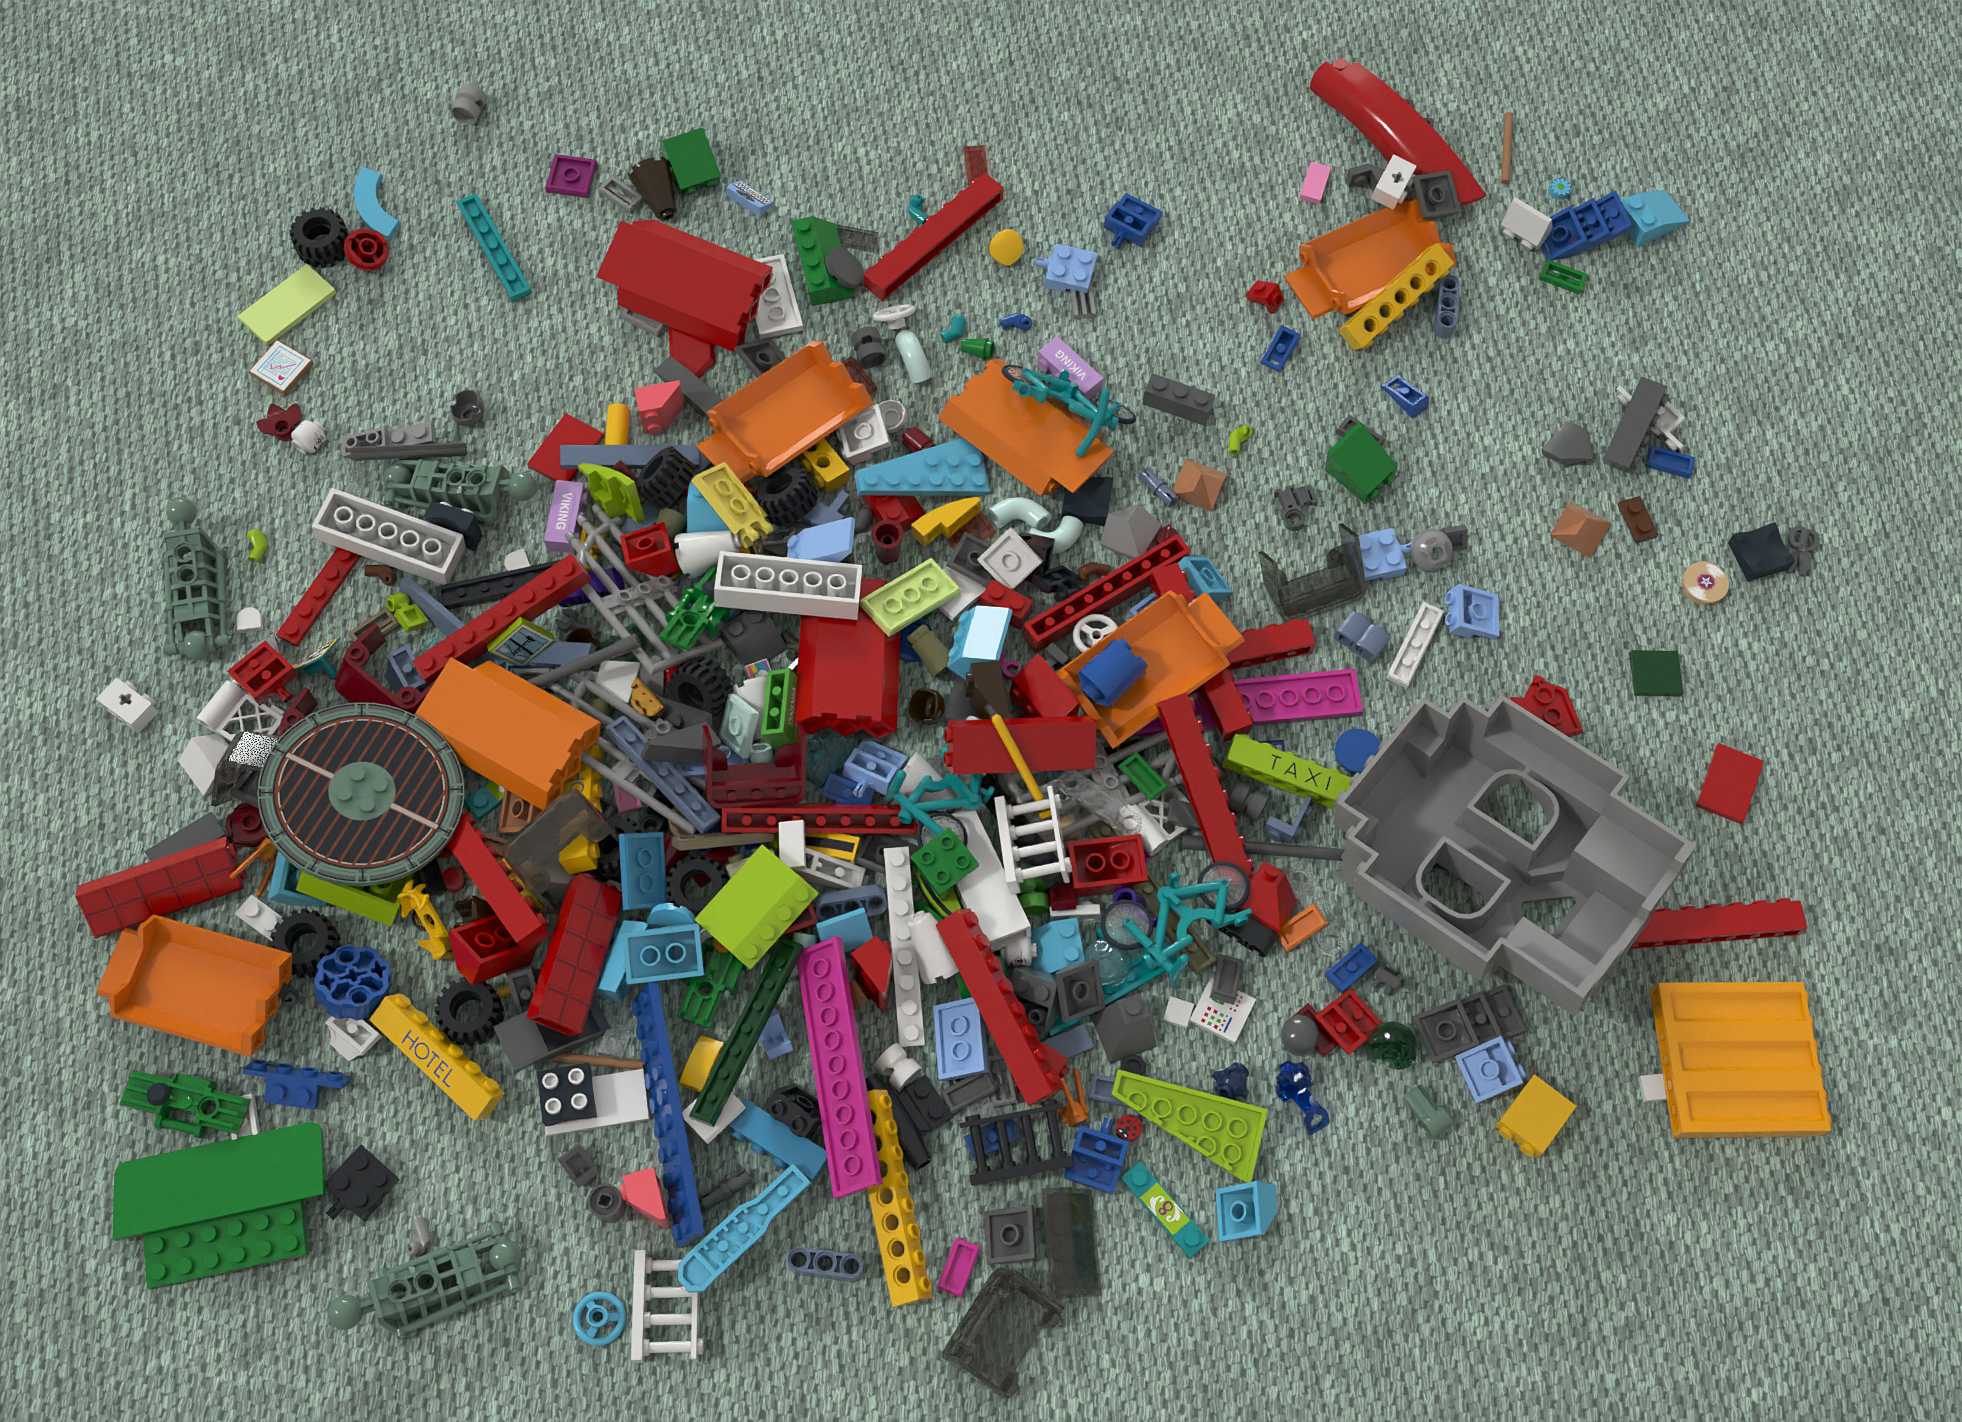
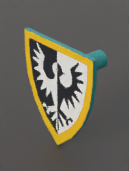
(322, 661)

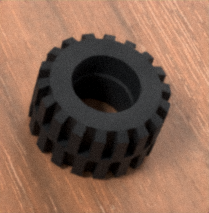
(314, 224)
(665, 477)
(786, 495)
(701, 685)
(609, 864)
(684, 871)
(298, 925)
(476, 1029)

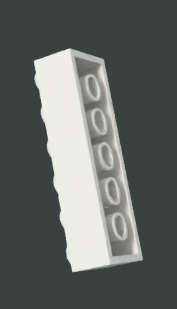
(388, 536)
(787, 585)

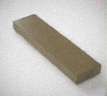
(719, 839)

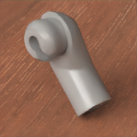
(421, 1240)

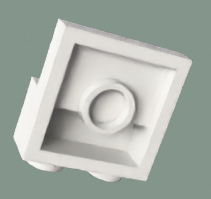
(863, 435)

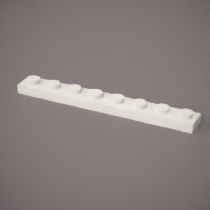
(904, 959)

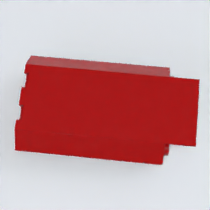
(685, 282)
(848, 673)

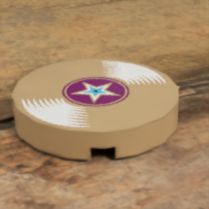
(1705, 583)

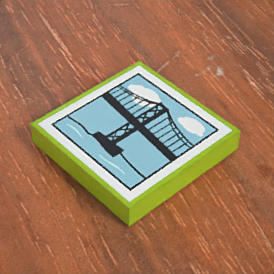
(521, 642)

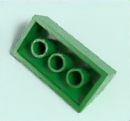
(814, 242)

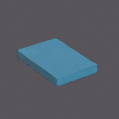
(642, 870)

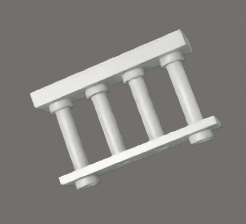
(1009, 832)
(641, 1319)

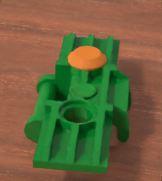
(720, 975)

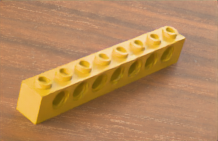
(886, 1211)

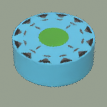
(1559, 188)

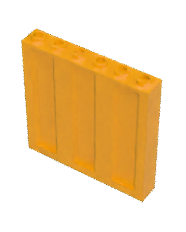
(1739, 1060)

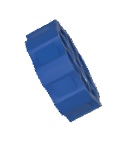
(363, 980)

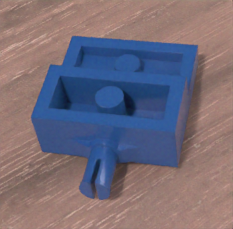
(1131, 220)
(1097, 1158)

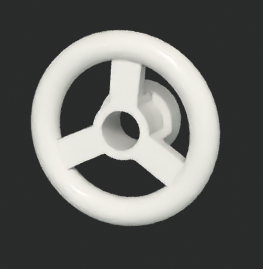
(894, 315)
(1090, 641)

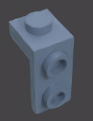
(1282, 831)

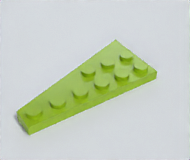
(1209, 1124)

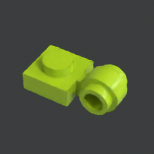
(408, 615)

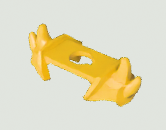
(439, 938)

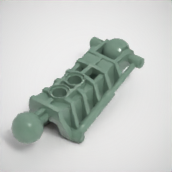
(462, 486)
(179, 593)
(393, 1313)

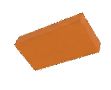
(1302, 927)

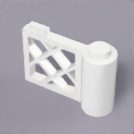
(227, 704)
(1152, 833)

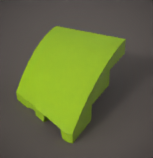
(613, 491)

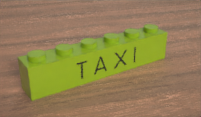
(1284, 770)

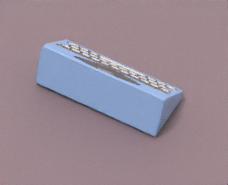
(749, 197)

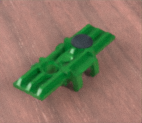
(687, 626)
(186, 1093)

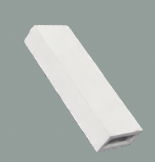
(987, 891)

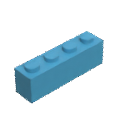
(777, 1141)

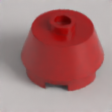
(366, 249)

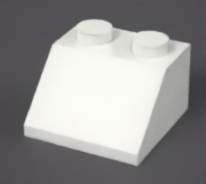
(1526, 225)

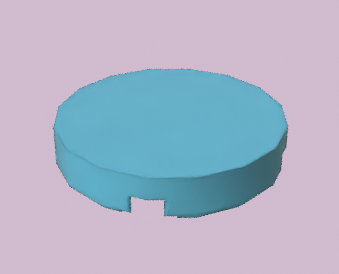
(669, 915)

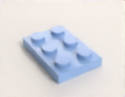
(960, 1040)

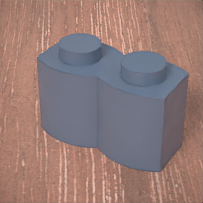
(1362, 636)

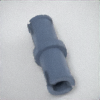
(1158, 487)

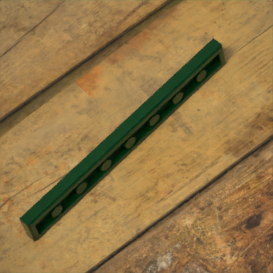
(746, 1032)

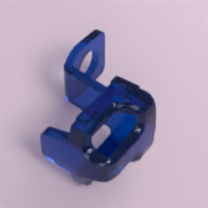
(1294, 1084)

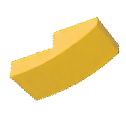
(701, 1063)

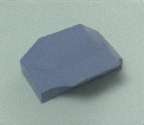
(402, 671)

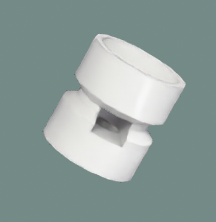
(898, 1067)

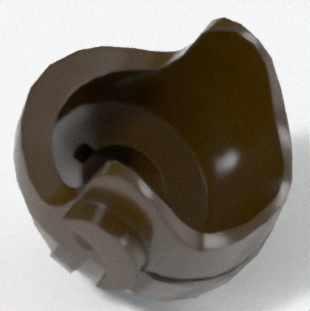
(473, 910)

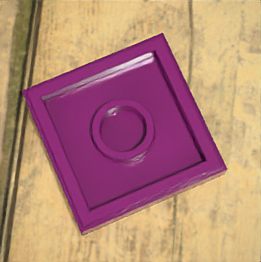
(571, 176)

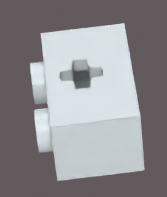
(1393, 182)
(116, 700)

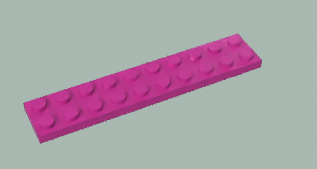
(1287, 699)
(838, 1069)

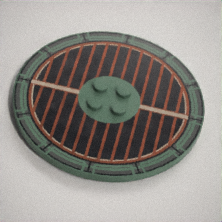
(360, 794)

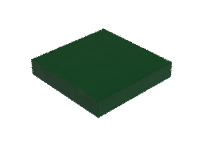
(1656, 673)

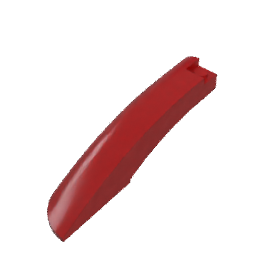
(1391, 123)

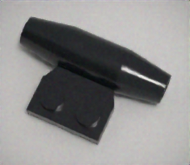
(914, 1111)

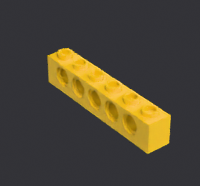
(1354, 331)
(824, 455)

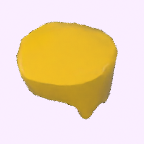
(1006, 247)

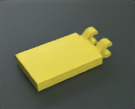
(733, 503)

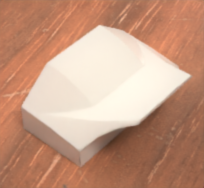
(351, 1036)

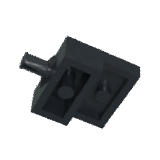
(360, 1184)

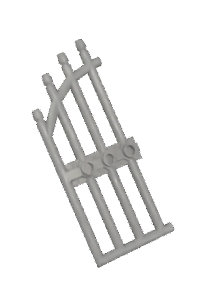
(631, 598)
(625, 771)
(1104, 776)

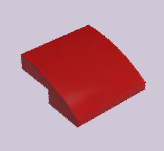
(1348, 1021)

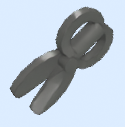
(1801, 551)

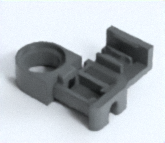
(1296, 502)

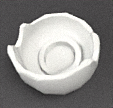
(894, 415)

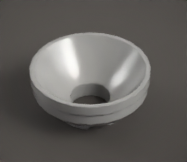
(1422, 546)

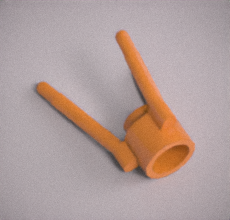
(264, 852)
(1073, 1111)

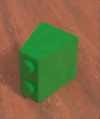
(691, 161)
(1361, 464)

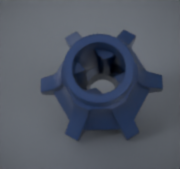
(1232, 1081)

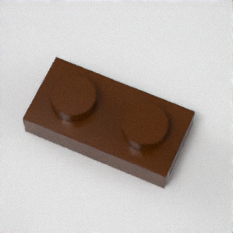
(1637, 519)

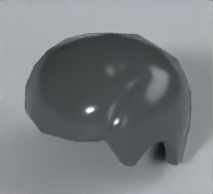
(467, 402)
(1299, 1035)

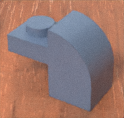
(823, 514)

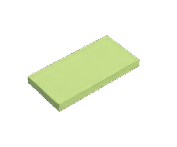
(287, 304)
(909, 597)

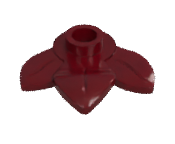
(280, 419)

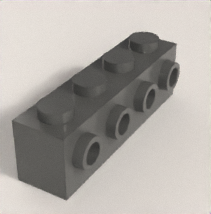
(1635, 425)

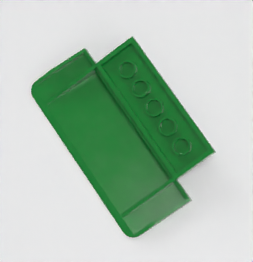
(221, 1203)

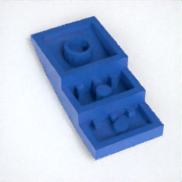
(1586, 226)

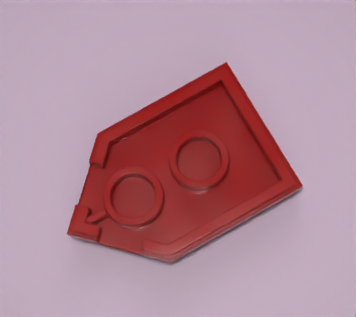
(691, 351)
(1554, 706)

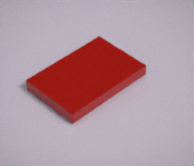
(567, 432)
(1729, 783)

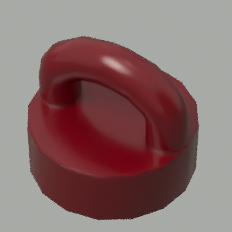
(1165, 533)

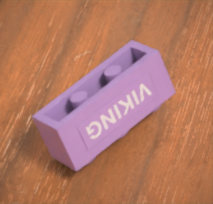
(1059, 356)
(565, 508)

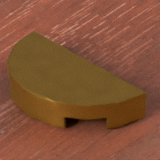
(645, 700)

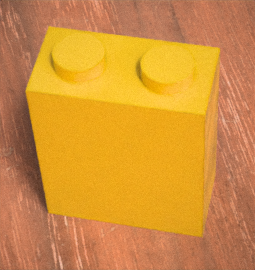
(1535, 1117)

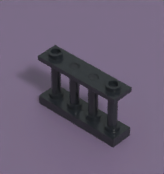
(1008, 1167)

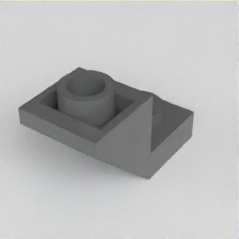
(1364, 173)

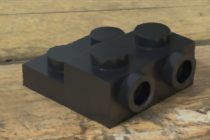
(796, 1109)

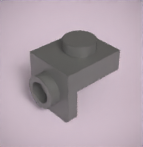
(579, 1166)

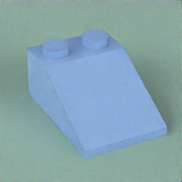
(823, 542)

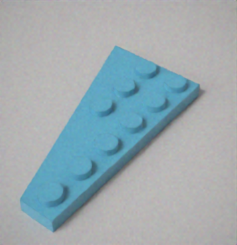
(937, 471)

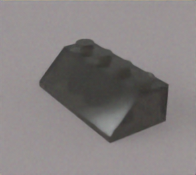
(1070, 1243)

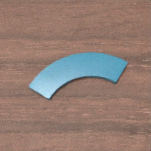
(367, 204)

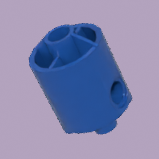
(1111, 673)

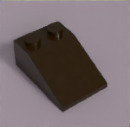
(986, 690)

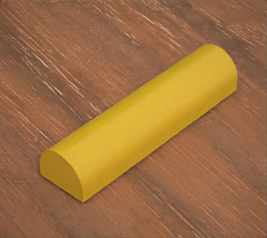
(617, 424)

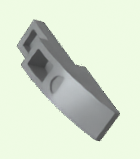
(415, 434)

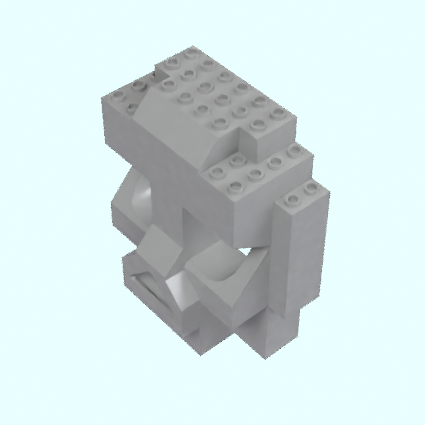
(1422, 809)

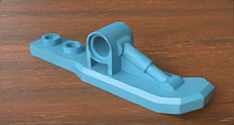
(739, 1232)

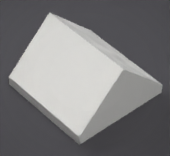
(201, 759)
(707, 1133)

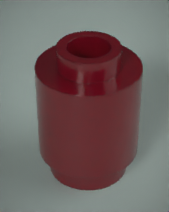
(916, 440)

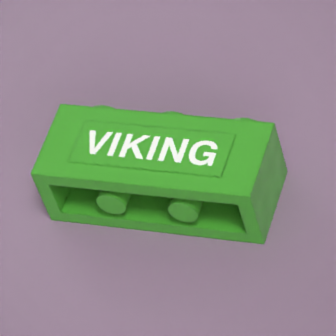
(779, 708)

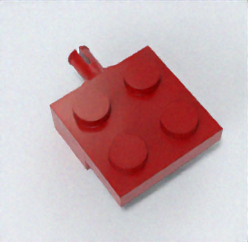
(264, 674)

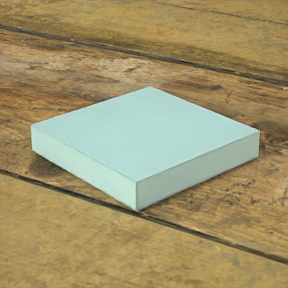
(738, 725)

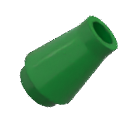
(979, 347)

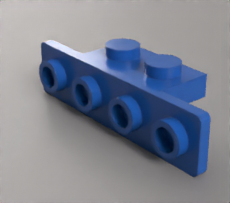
(293, 1085)

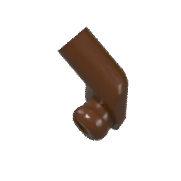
(1092, 568)
(384, 572)

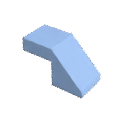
(774, 1037)

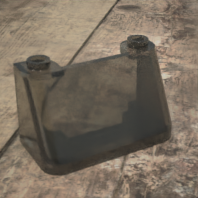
(1000, 1330)

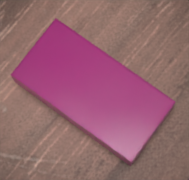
(958, 1267)

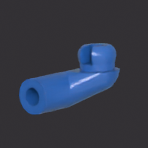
(1017, 320)

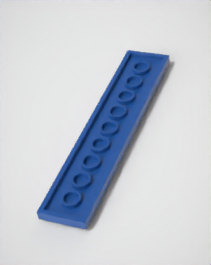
(668, 1116)

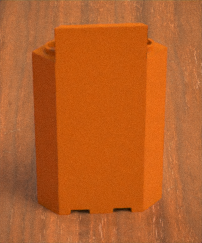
(1361, 258)
(783, 413)
(1022, 435)
(1182, 651)
(509, 729)
(195, 983)

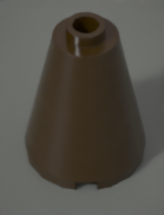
(655, 186)

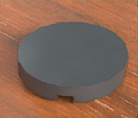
(844, 267)

